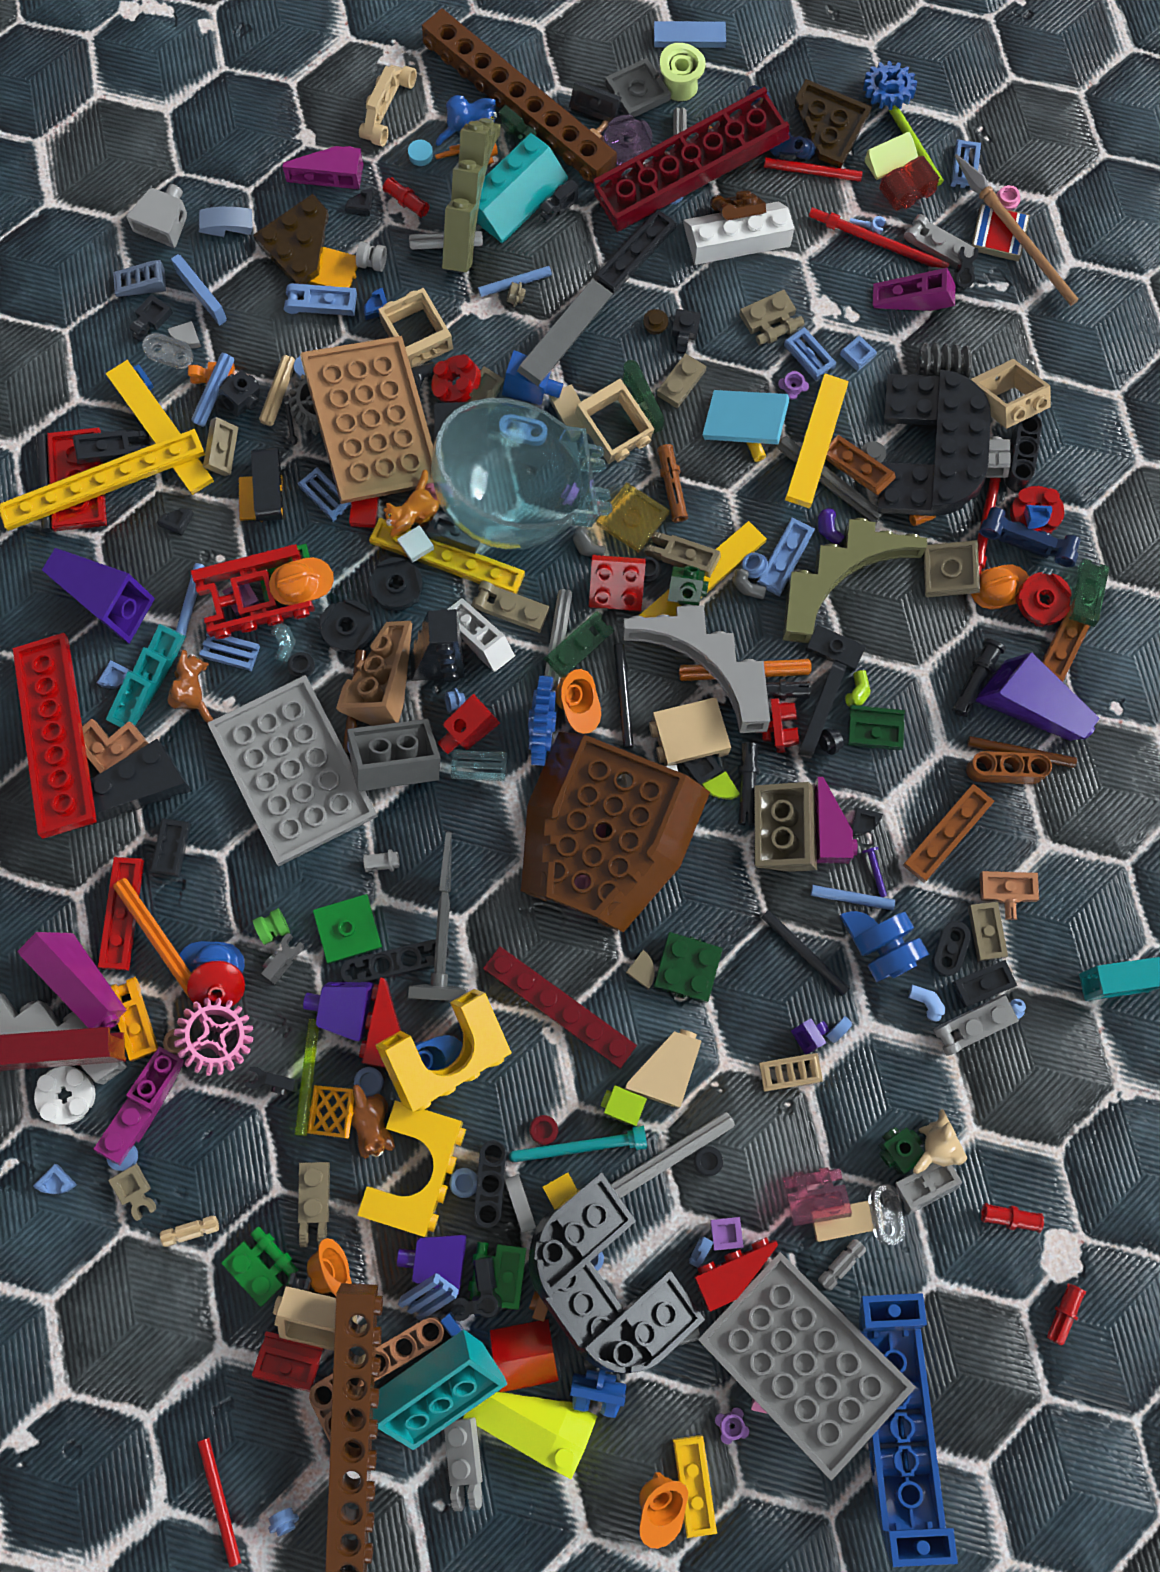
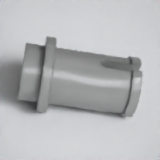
(381, 861)

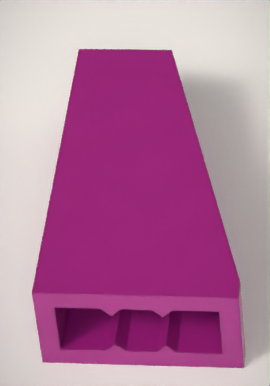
(73, 977)

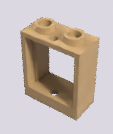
(428, 347)
(1012, 375)
(603, 398)
(306, 1317)

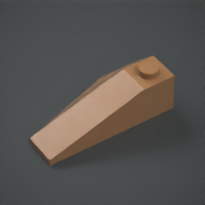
(379, 685)

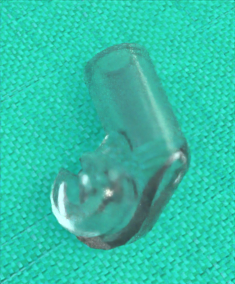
(286, 639)

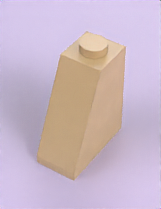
(668, 1070)

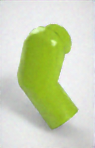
(861, 691)

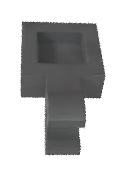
(277, 965)

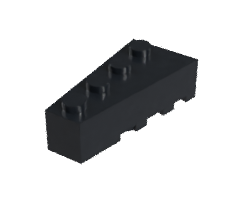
(438, 648)
(137, 781)

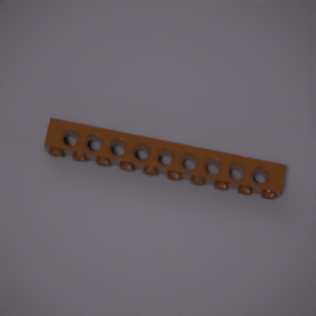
(509, 87)
(340, 1551)

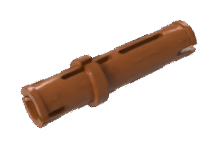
(667, 457)

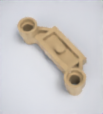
(380, 99)

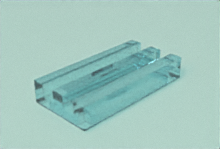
(479, 765)

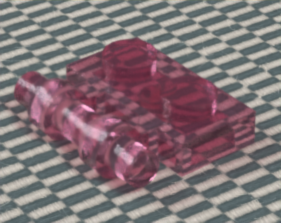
(817, 1204)

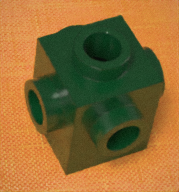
(687, 585)
(911, 1149)

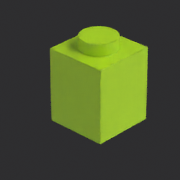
(623, 1105)

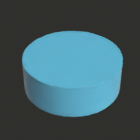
(420, 152)

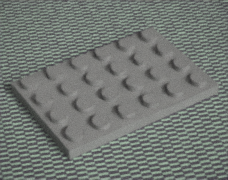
(291, 770)
(806, 1365)

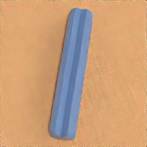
(211, 390)

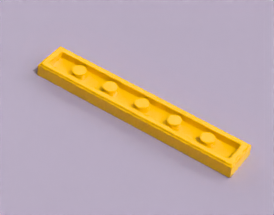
(155, 421)
(816, 441)
(732, 551)
(454, 560)

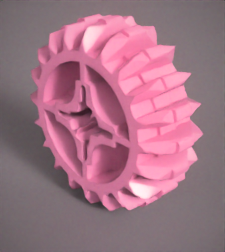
(218, 1047)

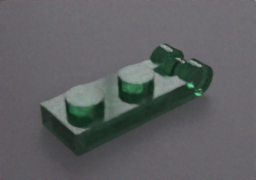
(642, 394)
(1089, 593)
(578, 645)

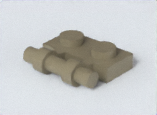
(769, 311)

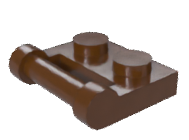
(739, 206)

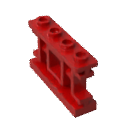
(243, 572)

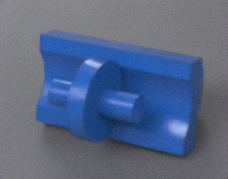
(598, 1387)

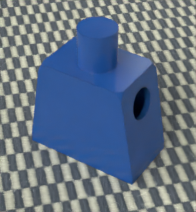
(522, 389)

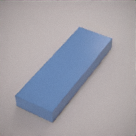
(690, 32)
(199, 289)
(786, 556)

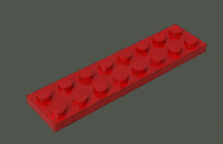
(54, 736)

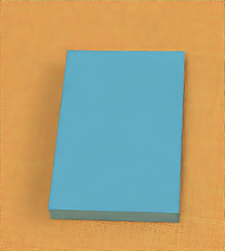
(746, 417)

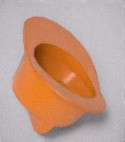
(301, 581)
(999, 586)
(579, 700)
(328, 1267)
(662, 1509)

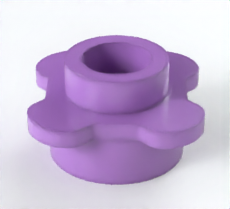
(793, 378)
(738, 1431)

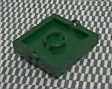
(687, 967)

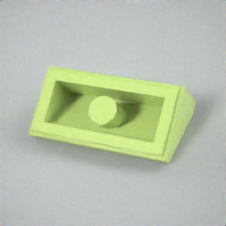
(891, 155)

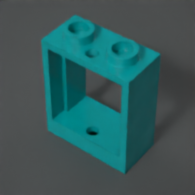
(1121, 979)

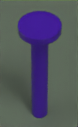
(876, 871)

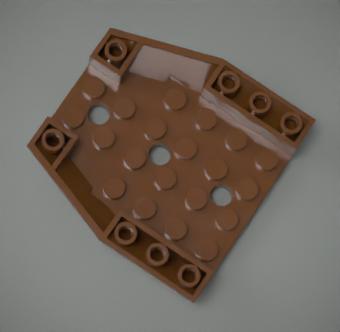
(648, 823)

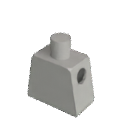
(159, 215)

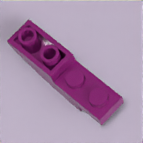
(140, 1107)

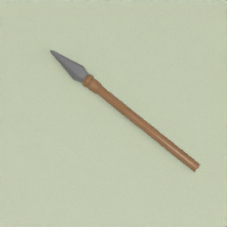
(979, 185)

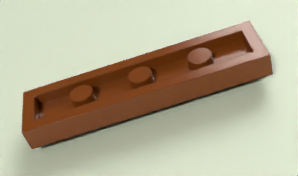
(948, 833)

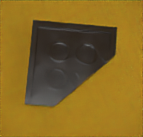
(830, 121)
(296, 240)

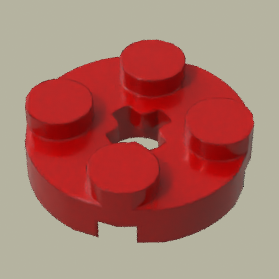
(447, 371)
(1038, 496)
(1038, 612)

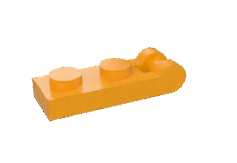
(135, 1021)

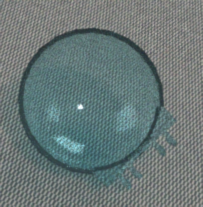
(515, 474)

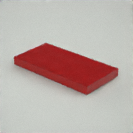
(63, 465)

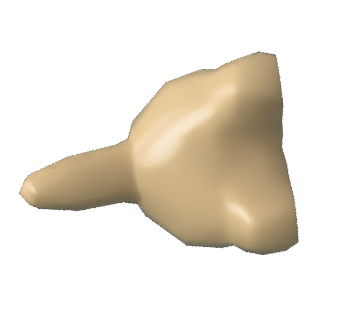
(940, 1145)

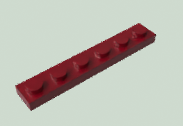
(560, 1007)

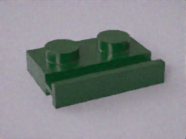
(876, 727)

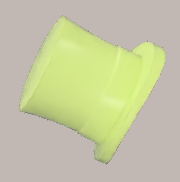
(681, 68)

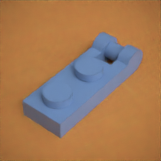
(320, 299)

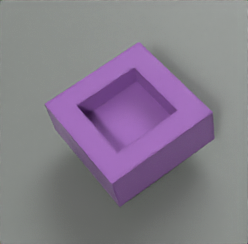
(248, 596)
(726, 1233)

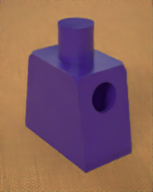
(342, 1007)
(436, 1255)

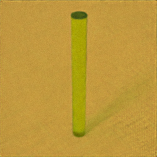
(307, 1078)

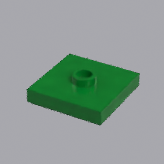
(347, 929)

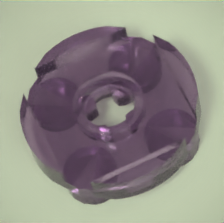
(628, 126)

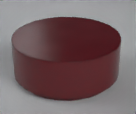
(543, 1130)

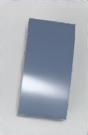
(219, 219)

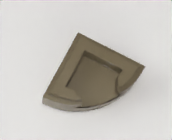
(642, 970)

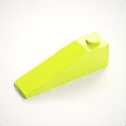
(538, 1428)

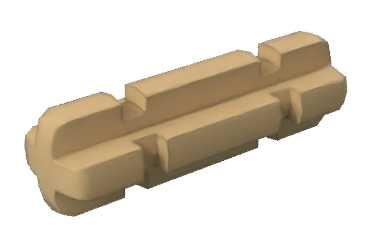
(189, 1231)

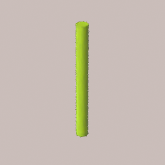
(905, 127)

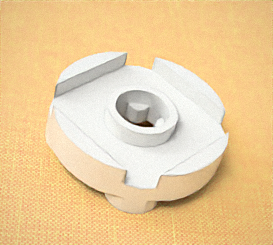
(77, 1105)

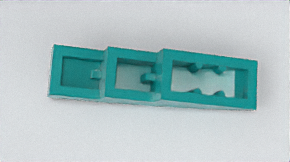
(146, 678)

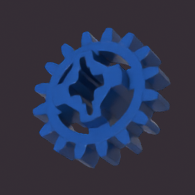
(889, 85)

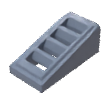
(152, 268)

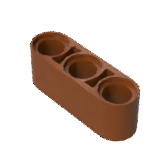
(1019, 761)

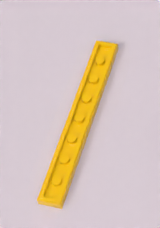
(101, 479)

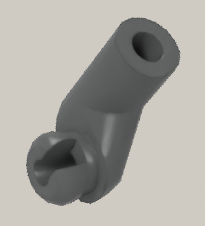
(584, 544)
(745, 587)

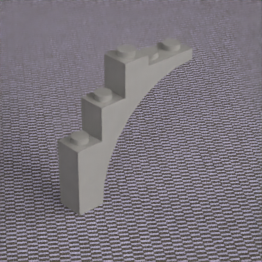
(687, 634)
(39, 1018)

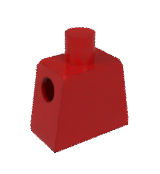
(475, 718)

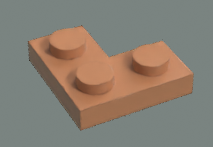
(108, 751)

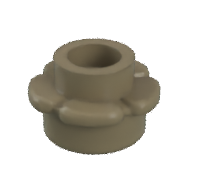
(515, 294)

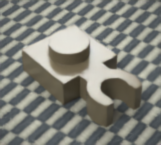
(130, 1187)

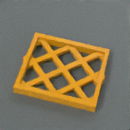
(347, 1113)

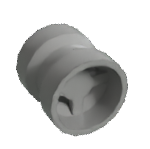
(371, 256)

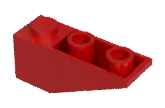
(380, 1023)
(729, 1279)

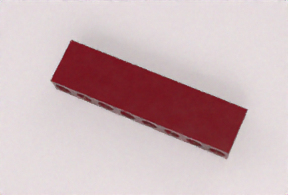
(692, 161)
(61, 1048)

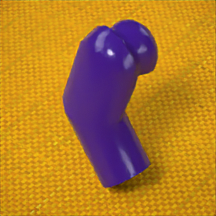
(826, 526)

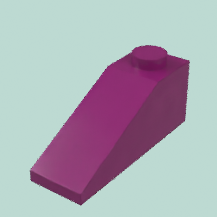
(329, 167)
(916, 292)
(833, 831)

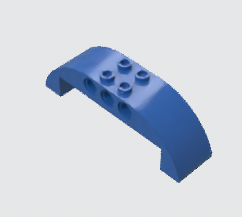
(904, 1446)

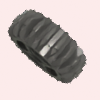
(302, 406)

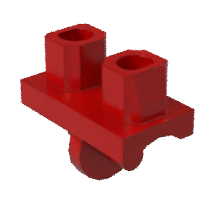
(783, 737)

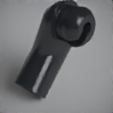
(421, 372)

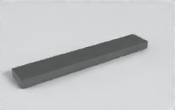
(564, 332)

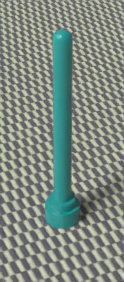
(634, 1138)

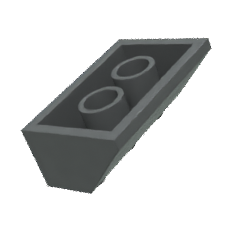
(393, 755)

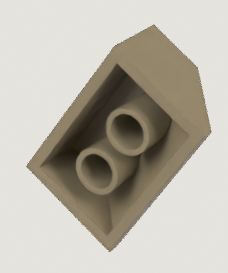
(785, 827)

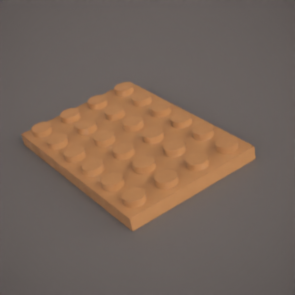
(369, 417)

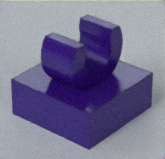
(810, 1035)

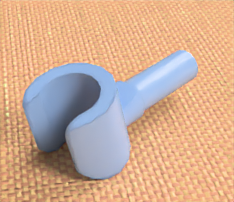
(874, 226)

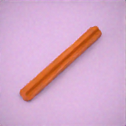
(772, 669)
(153, 932)

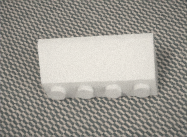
(717, 239)

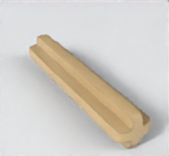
(277, 390)

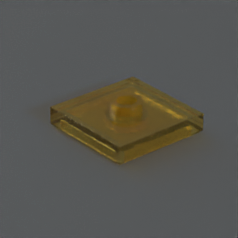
(633, 517)

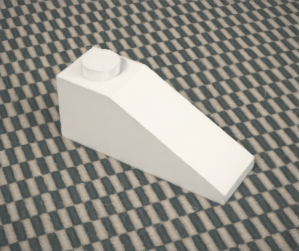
(482, 636)

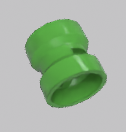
(271, 926)

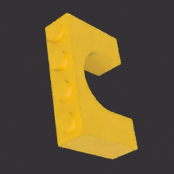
(482, 1048)
(417, 1211)

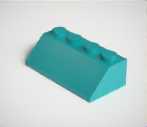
(518, 187)
(437, 1390)

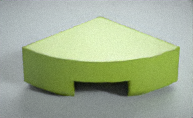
(722, 787)

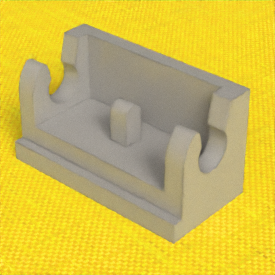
(927, 1186)

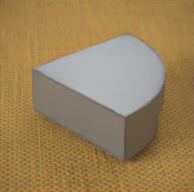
(186, 333)

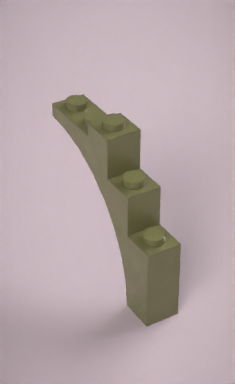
(461, 214)
(833, 564)

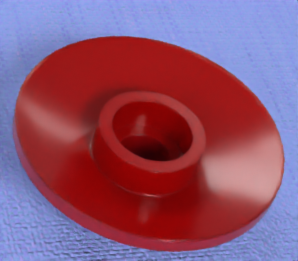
(214, 976)

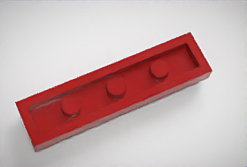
(119, 922)

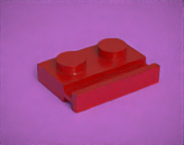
(287, 1362)

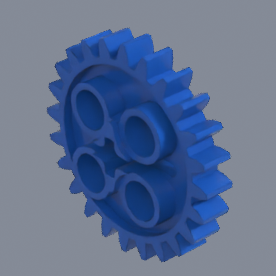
(542, 720)

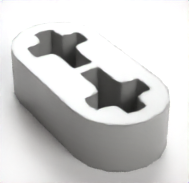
(520, 1203)

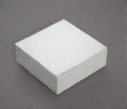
(415, 543)

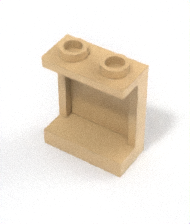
(689, 732)

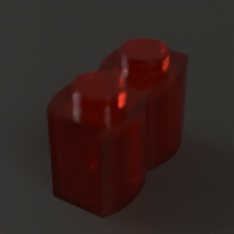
(909, 183)

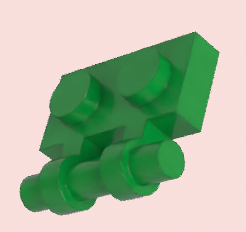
(253, 1272)
(509, 1273)

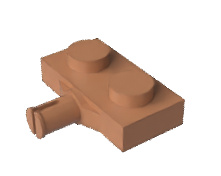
(1009, 889)

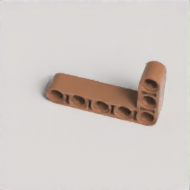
(393, 1360)

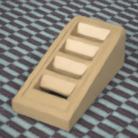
(814, 1066)

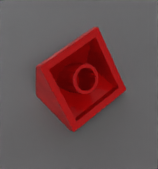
(524, 1354)

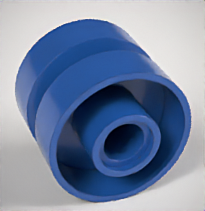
(894, 954)

